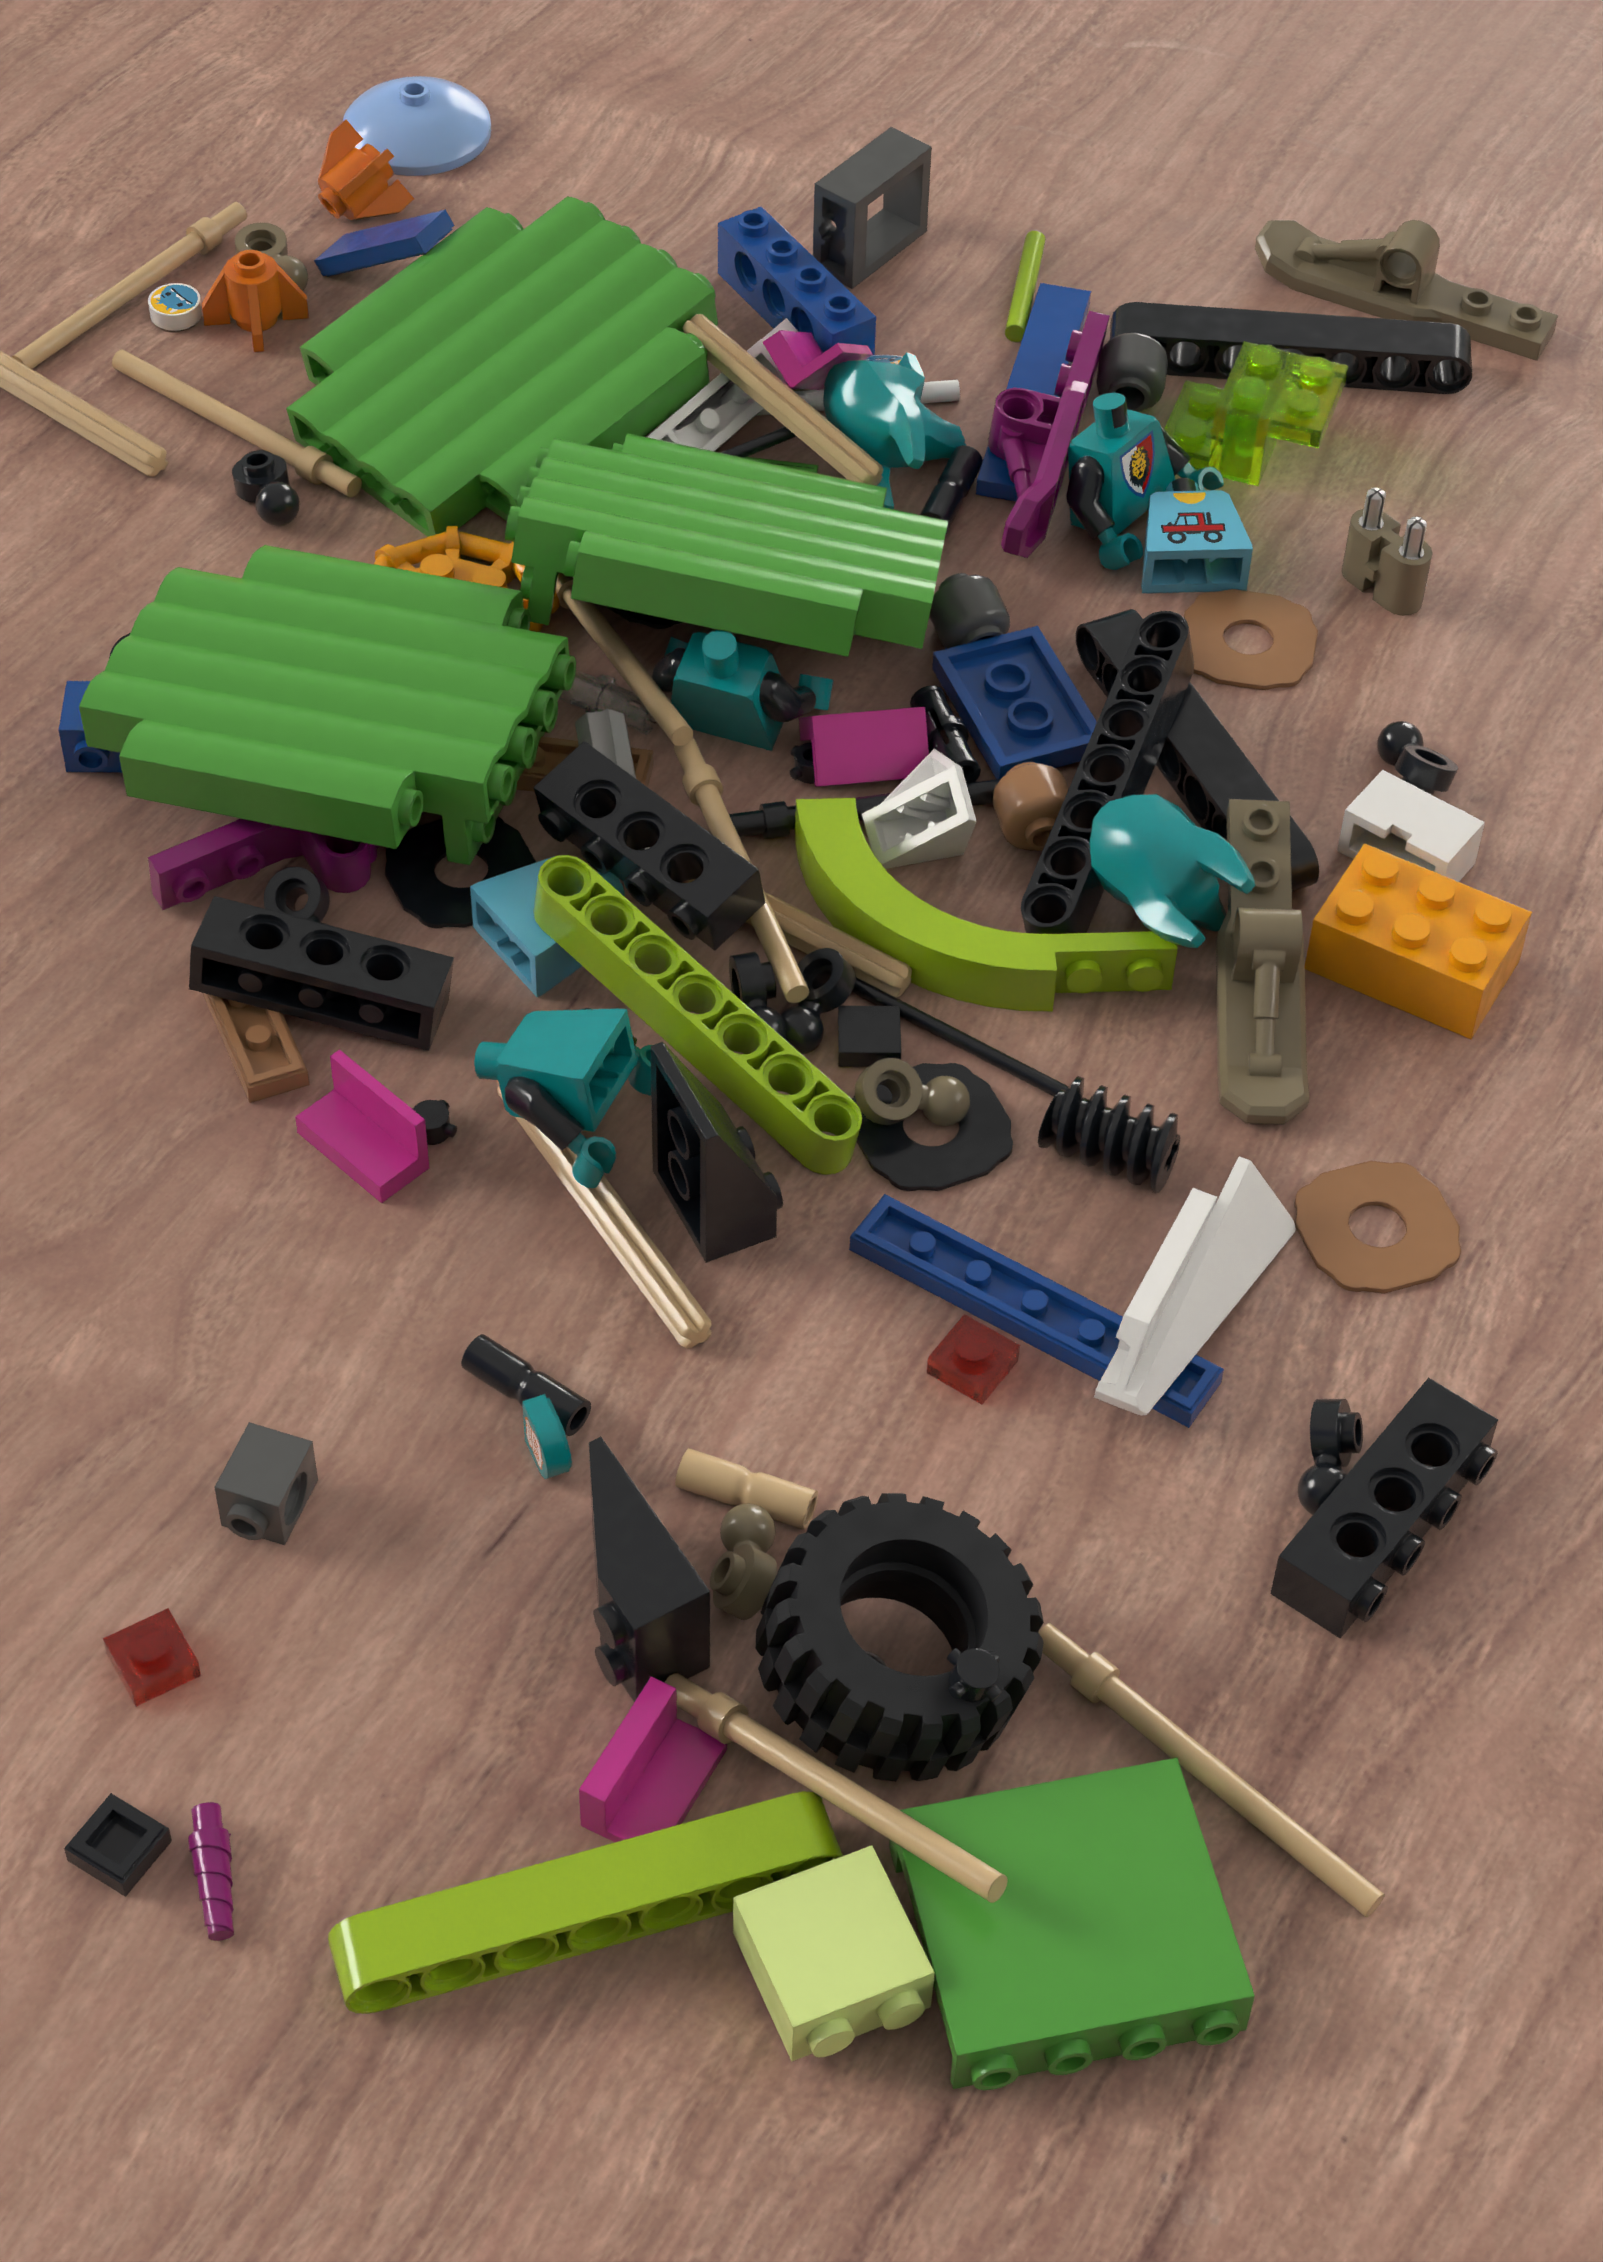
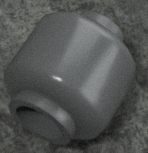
(1133, 367)
(968, 610)

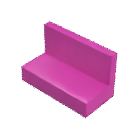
(804, 362)
(866, 745)
(366, 1130)
(648, 1769)

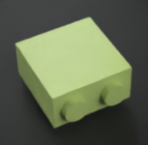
(833, 1954)

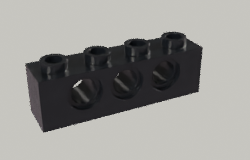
(592, 786)
(320, 973)
(1430, 1429)

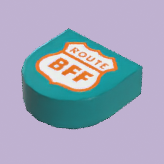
(546, 1437)

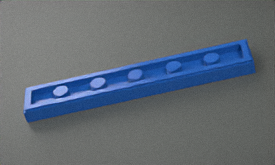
(1037, 366)
(1014, 1298)

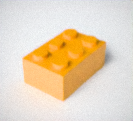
(1417, 940)

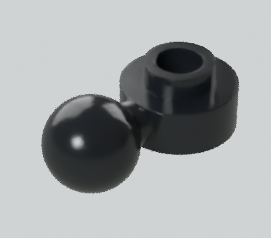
(265, 481)
(1404, 748)
(289, 885)
(753, 985)
(829, 985)
(1333, 1438)

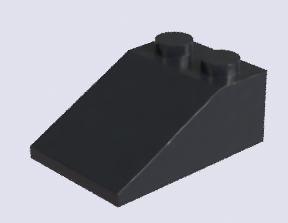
(707, 1163)
(648, 1593)

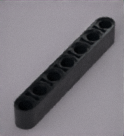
(1376, 350)
(1198, 752)
(1114, 766)

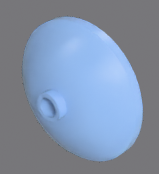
(423, 123)

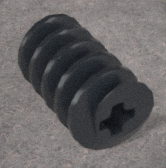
(1111, 1135)

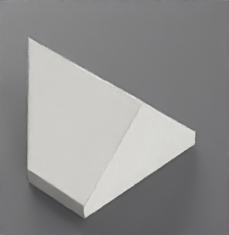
(923, 816)

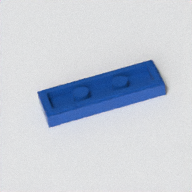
(384, 243)

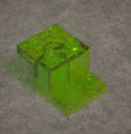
(1264, 400)

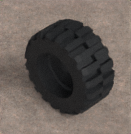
(848, 1697)

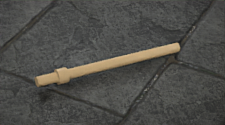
(199, 238)
(308, 461)
(625, 663)
(705, 791)
(1099, 1680)
(729, 1722)

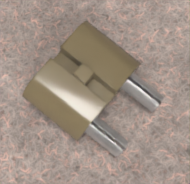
(1385, 560)

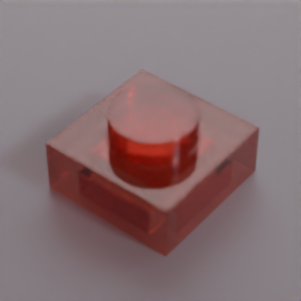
(973, 1359)
(152, 1657)

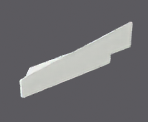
(719, 407)
(1194, 1284)

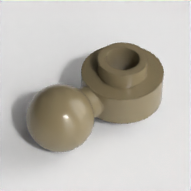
(273, 242)
(942, 1099)
(746, 1570)

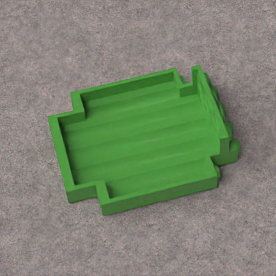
(495, 351)
(724, 544)
(331, 698)

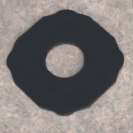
(420, 892)
(973, 1153)

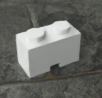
(1412, 827)

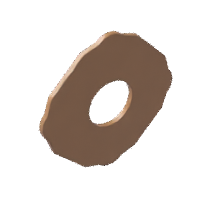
(1286, 622)
(1418, 1258)

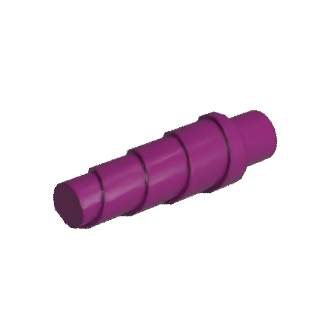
(212, 1867)

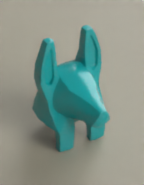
(884, 415)
(1165, 866)

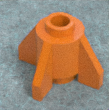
(356, 179)
(253, 293)

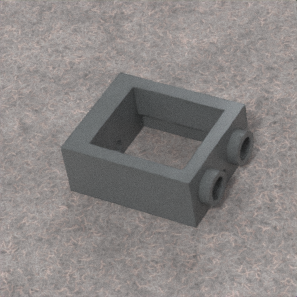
(857, 246)

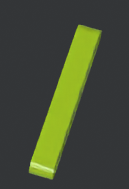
(578, 912)
(575, 1903)

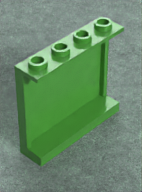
(1100, 1937)

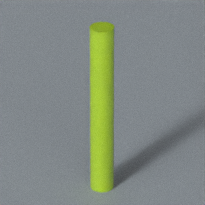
(1025, 286)

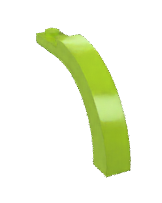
(952, 953)

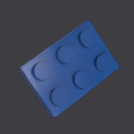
(1016, 700)

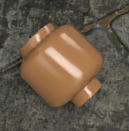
(1029, 803)

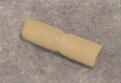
(737, 1486)

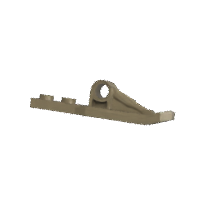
(1399, 282)
(1261, 975)

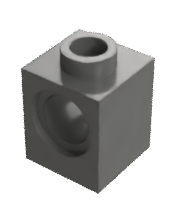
(266, 1484)

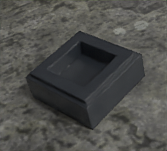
(868, 1034)
(118, 1844)

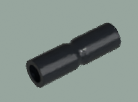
(953, 484)
(520, 1381)

